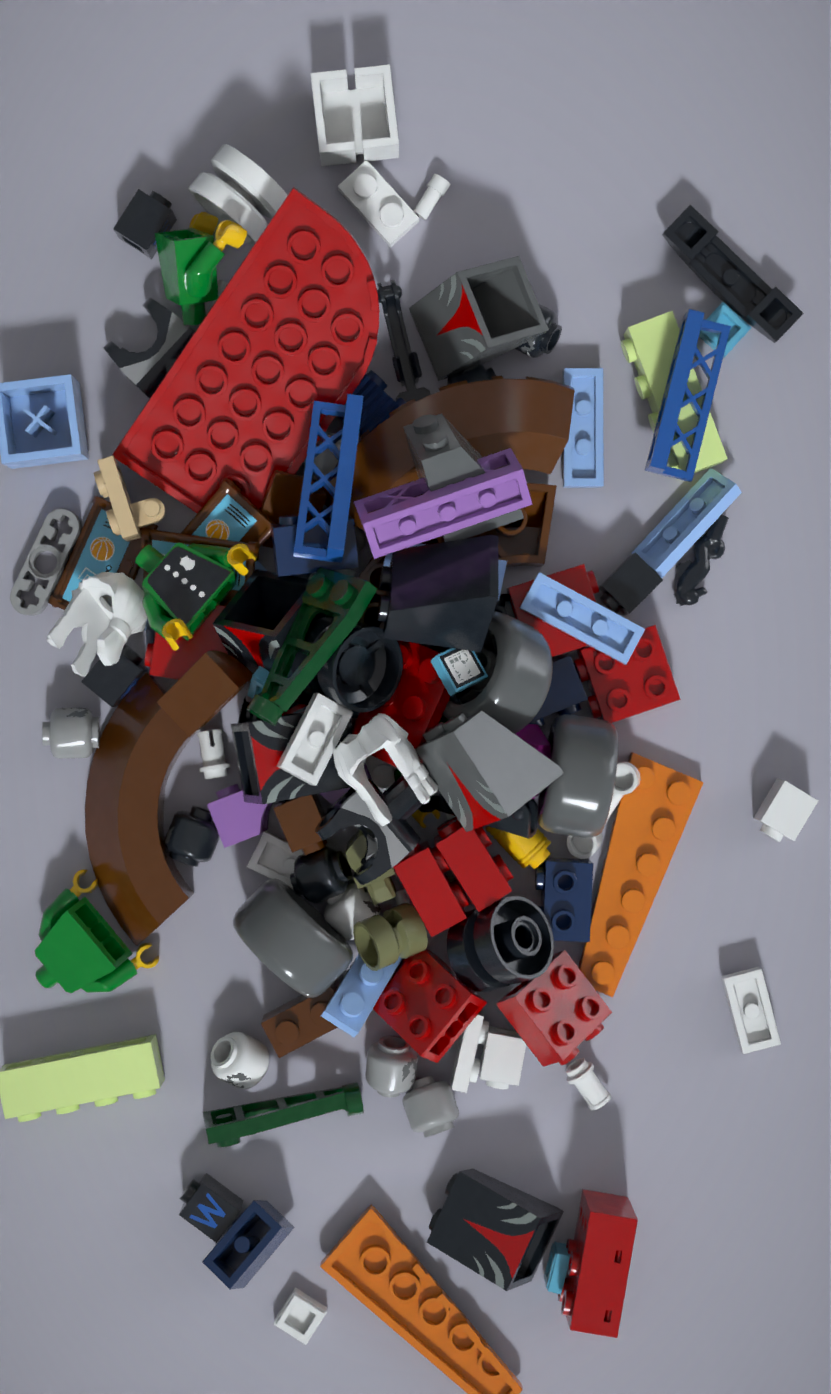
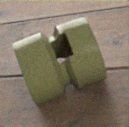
(390, 936)

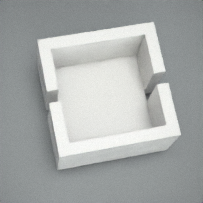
(356, 118)

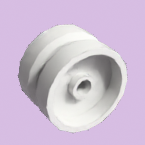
(239, 192)

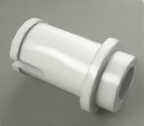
(213, 757)
(582, 1076)

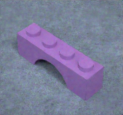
(243, 820)

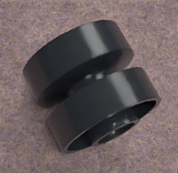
(360, 671)
(501, 945)

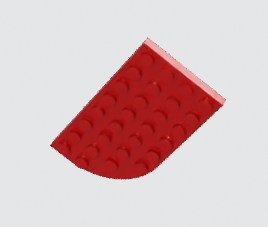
(243, 390)

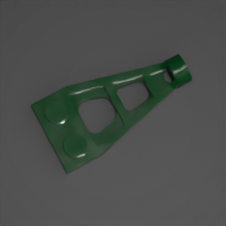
(327, 594)
(230, 1123)

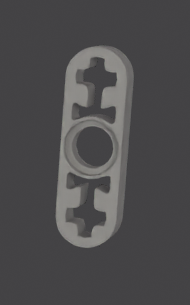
(46, 531)

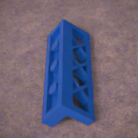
(674, 393)
(344, 480)

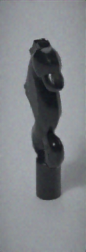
(691, 574)

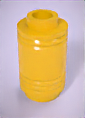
(521, 849)

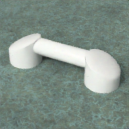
(626, 781)

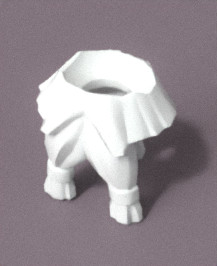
(108, 612)
(379, 734)

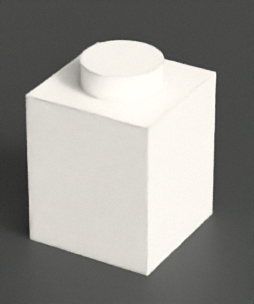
(784, 811)
(502, 1058)

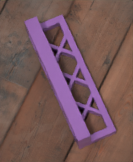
(417, 519)

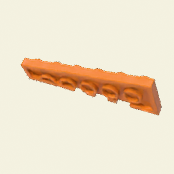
(637, 858)
(403, 1294)

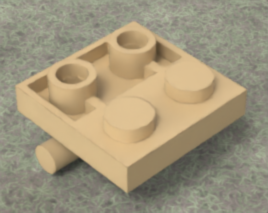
(125, 517)

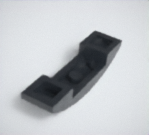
(729, 276)

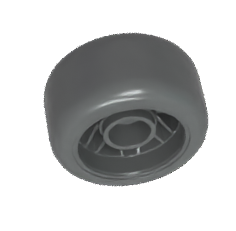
(517, 672)
(582, 796)
(292, 938)

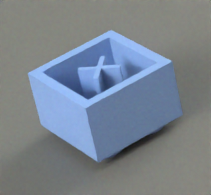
(42, 422)

